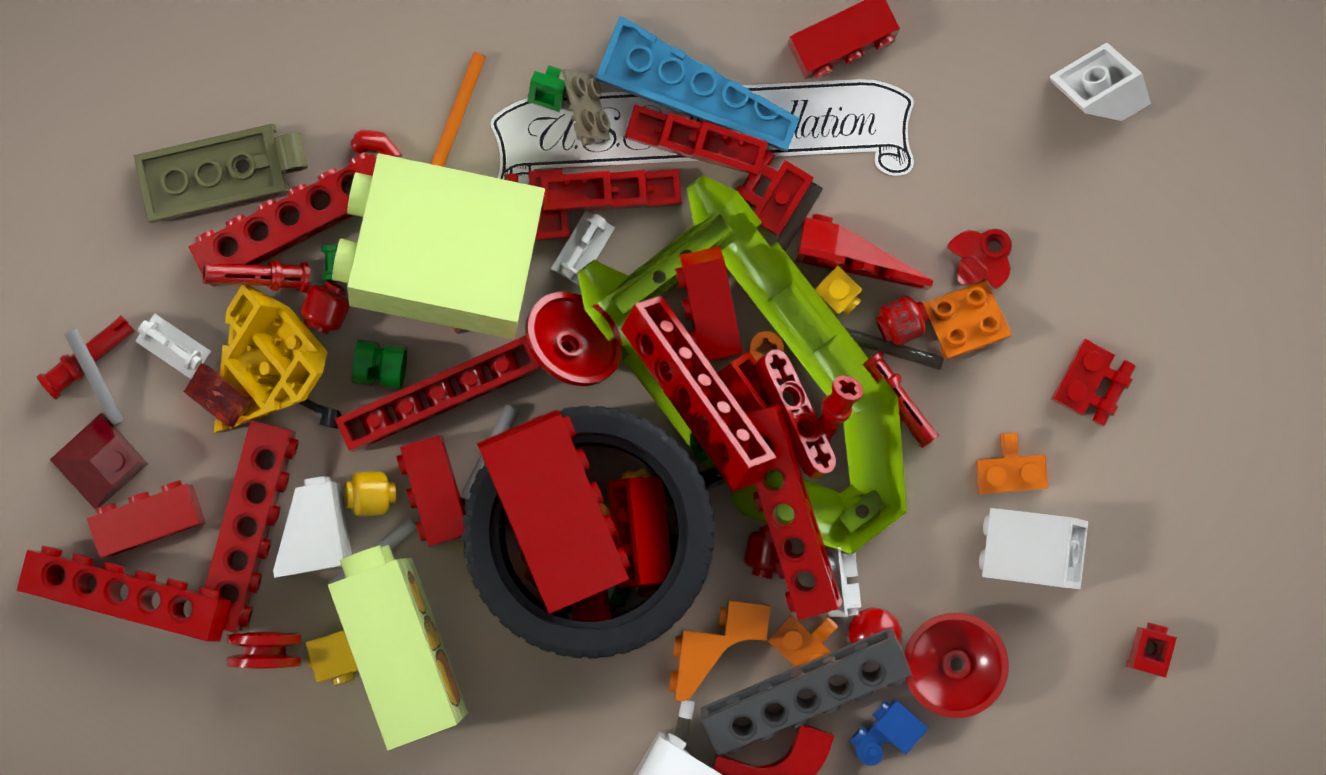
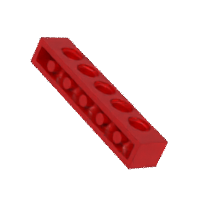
(271, 213)
(698, 393)
(437, 394)
(240, 506)
(41, 579)
(803, 600)

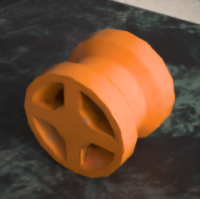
(759, 350)

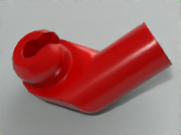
(374, 140)

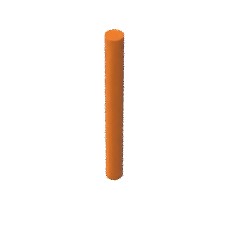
(458, 109)

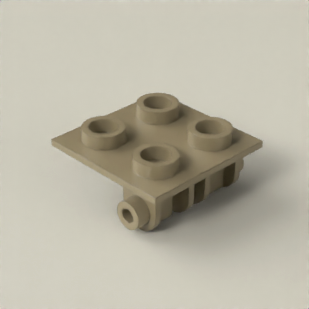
(583, 96)

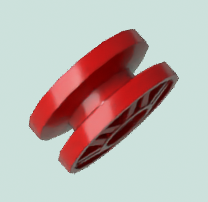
(264, 650)

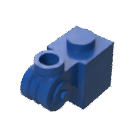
(891, 724)

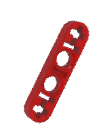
(800, 412)

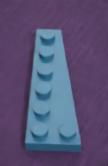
(669, 77)

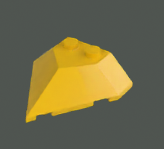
(268, 355)

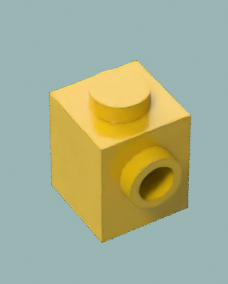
(839, 292)

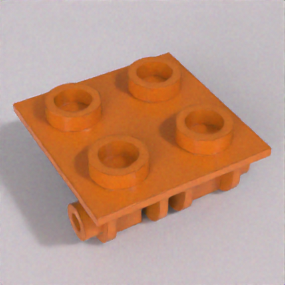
(967, 320)

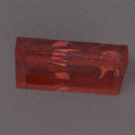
(217, 395)

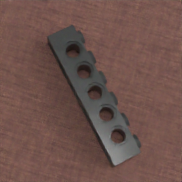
(814, 675)

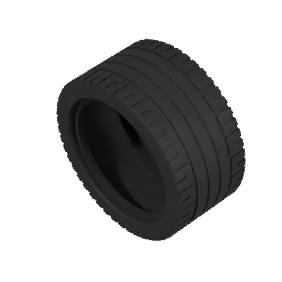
(527, 616)

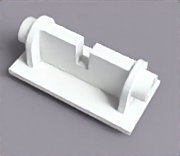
(583, 246)
(172, 345)
(845, 566)

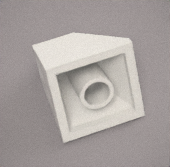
(1103, 84)

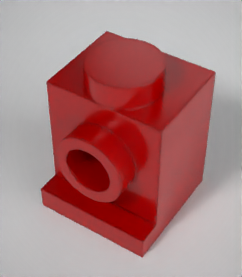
(1160, 659)

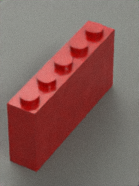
(554, 510)

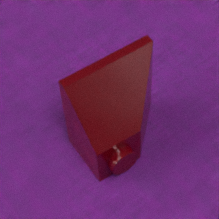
(98, 461)

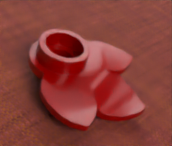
(978, 260)

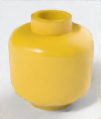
(369, 493)

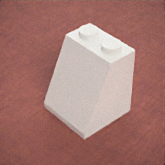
(314, 530)
(1034, 548)

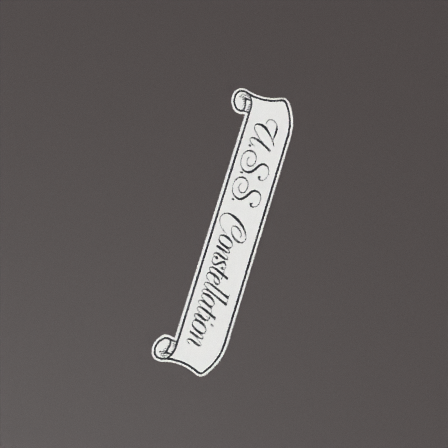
(832, 120)

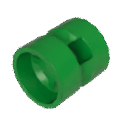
(379, 364)

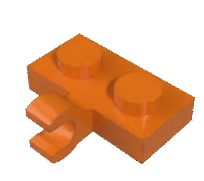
(1011, 471)
(798, 643)

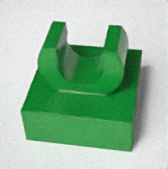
(547, 89)

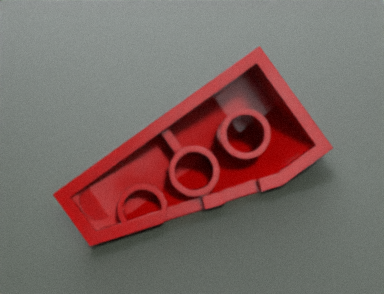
(832, 245)

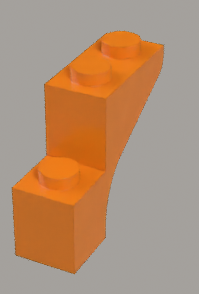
(701, 650)

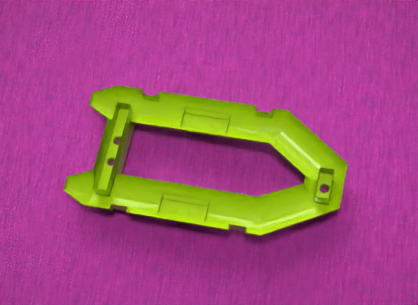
(811, 333)

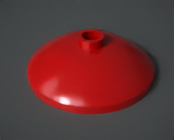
(561, 323)
(938, 684)

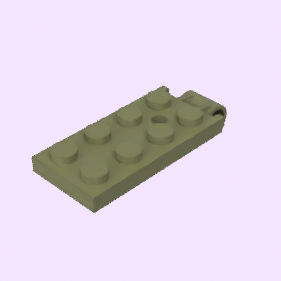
(206, 175)

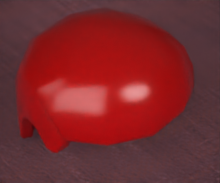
(873, 621)

